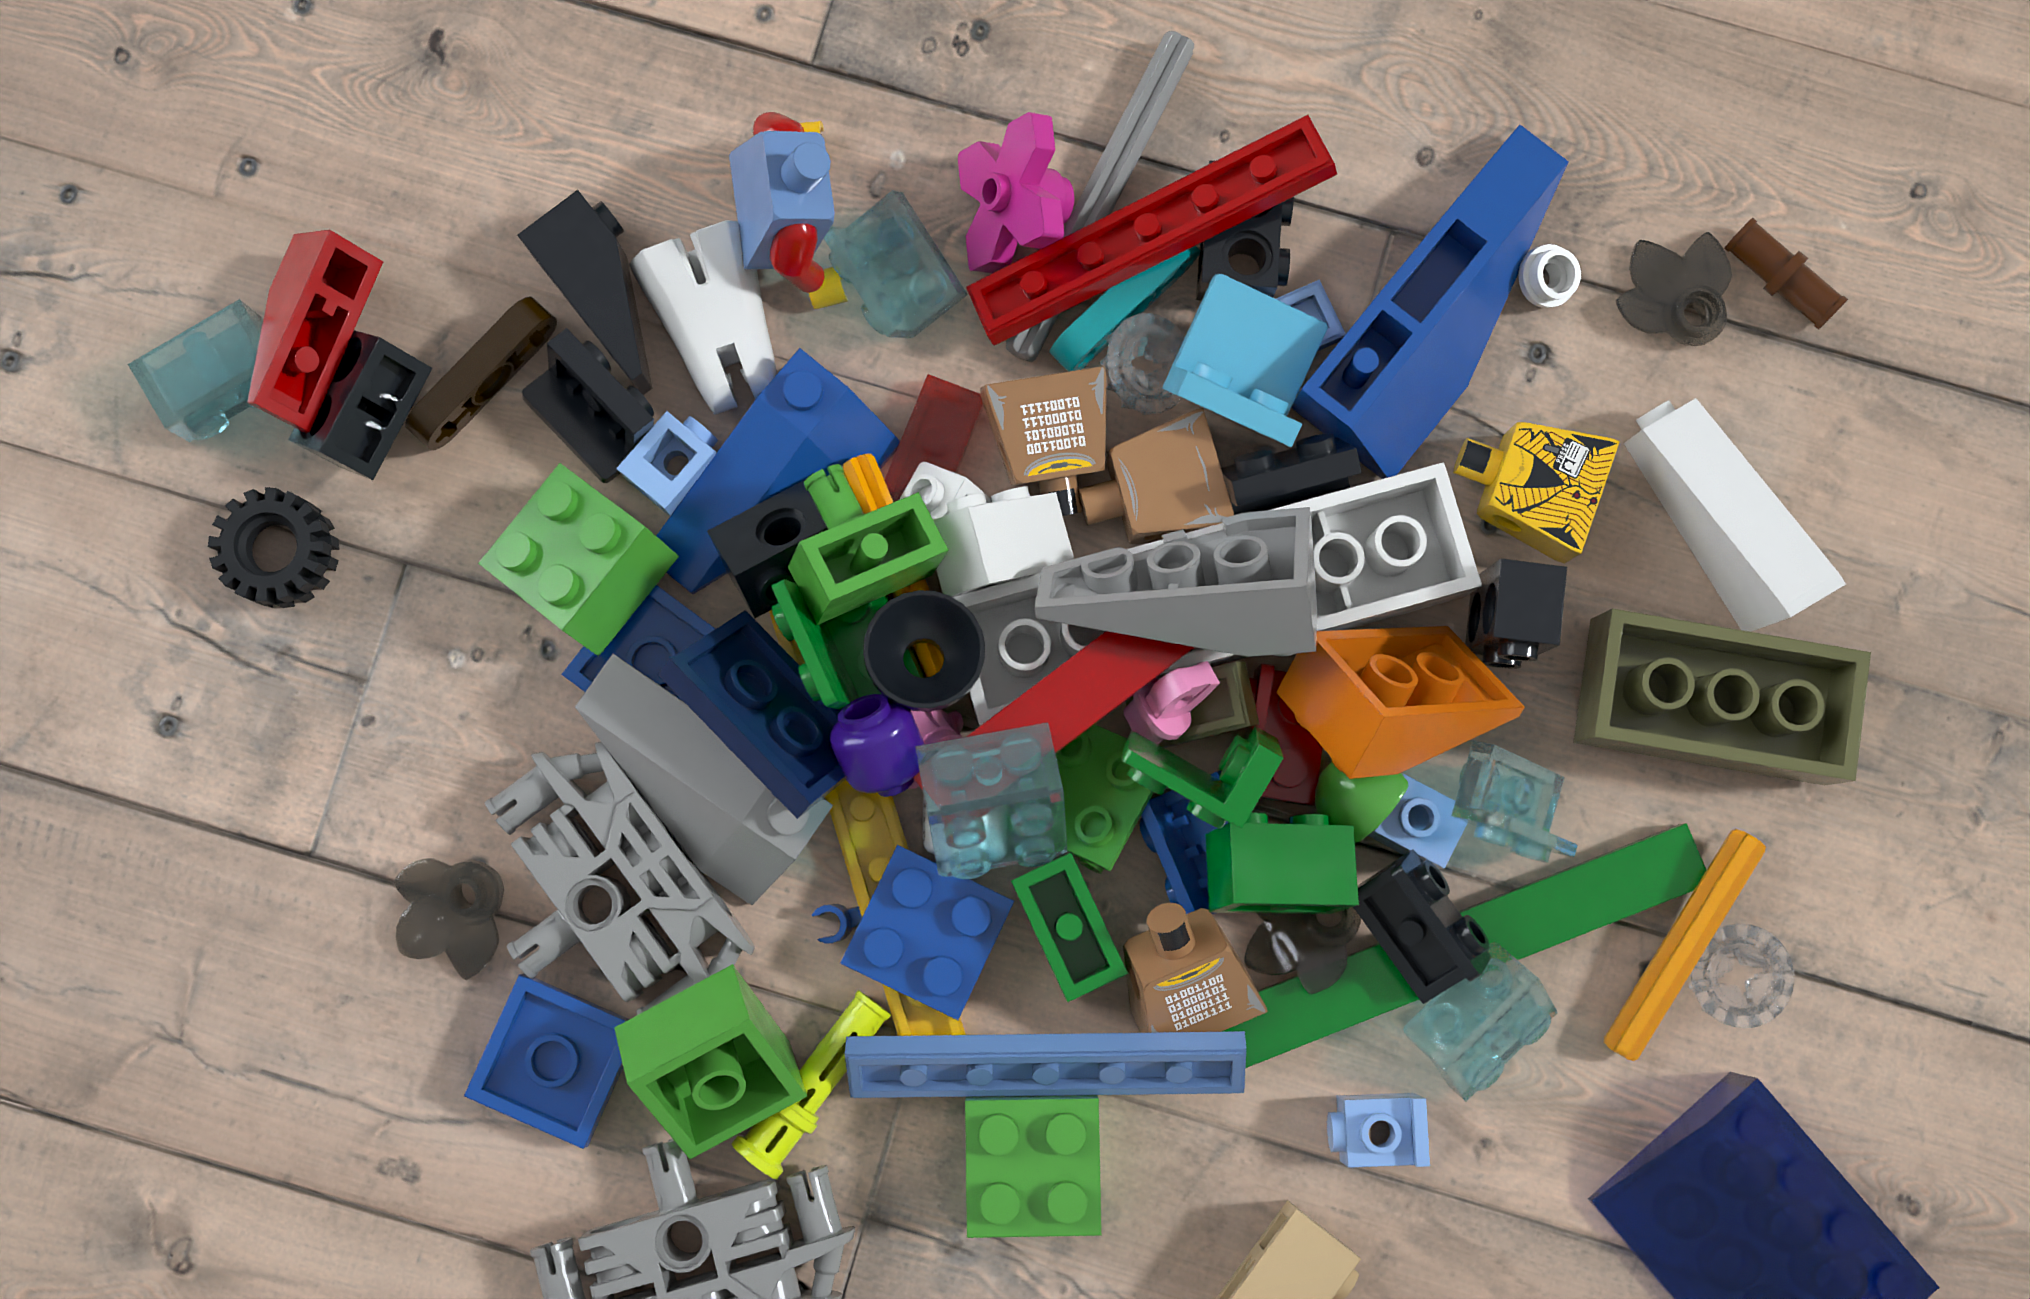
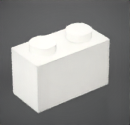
(1000, 539)

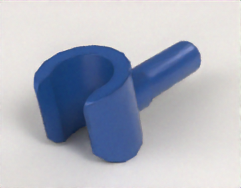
(848, 919)

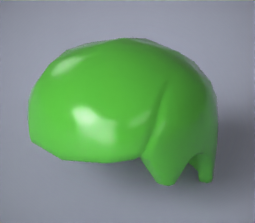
(1358, 800)

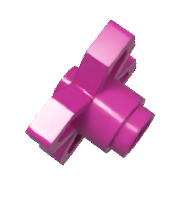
(1015, 192)

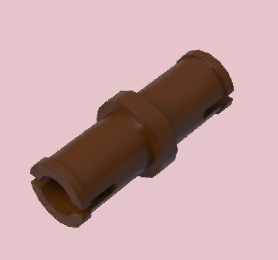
(1785, 273)

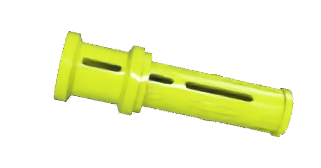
(774, 1137)

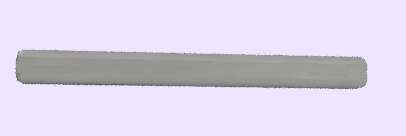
(1118, 160)

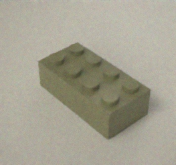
(1722, 697)

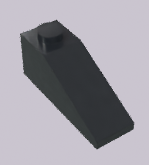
(592, 272)

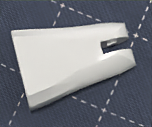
(710, 310)

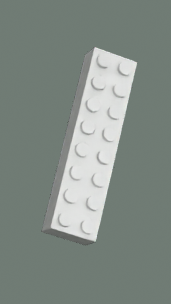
(1375, 558)

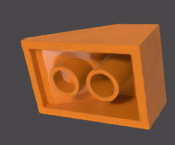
(1393, 697)

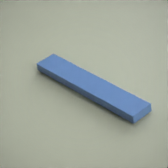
(1046, 1064)

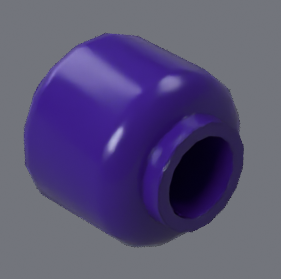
(877, 745)

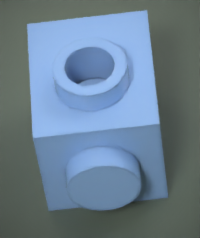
(1423, 824)

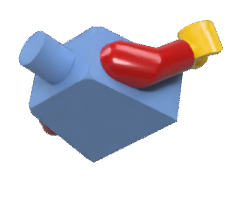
(786, 203)

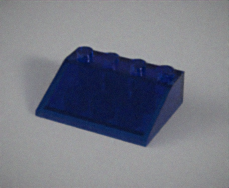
(1752, 1210)

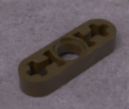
(481, 373)

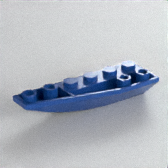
(1435, 315)

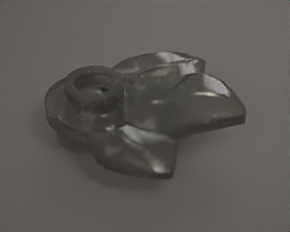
(1672, 283)
(443, 918)
(1302, 944)

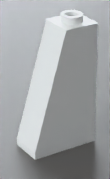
(1730, 517)

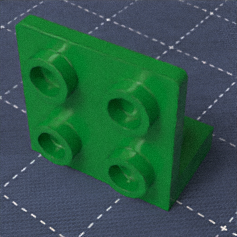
(833, 649)
(1231, 798)

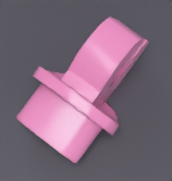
(1165, 704)

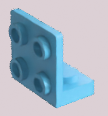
(1246, 358)

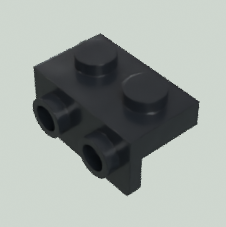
(588, 405)
(1279, 479)
(1421, 926)

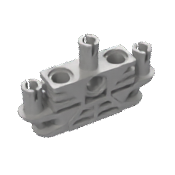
(646, 854)
(731, 1227)

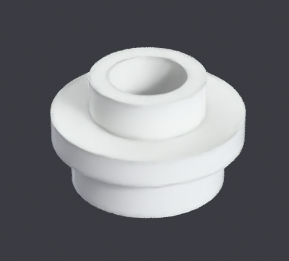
(1563, 275)

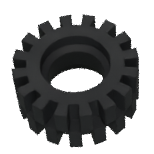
(245, 524)

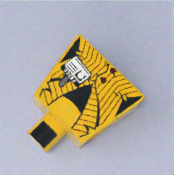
(1540, 484)

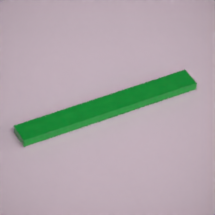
(1518, 920)

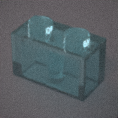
(202, 373)

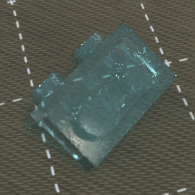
(894, 268)
(1510, 802)
(1482, 1023)

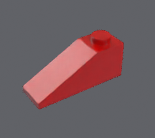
(309, 324)

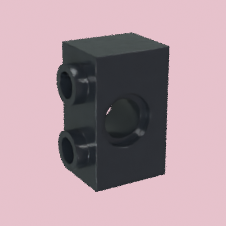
(762, 542)

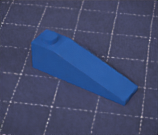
(787, 434)

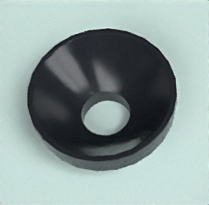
(924, 619)

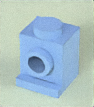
(648, 461)
(1407, 1123)

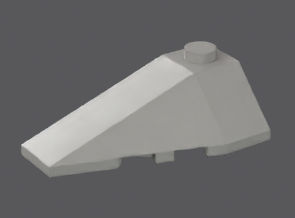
(1221, 591)
(695, 783)

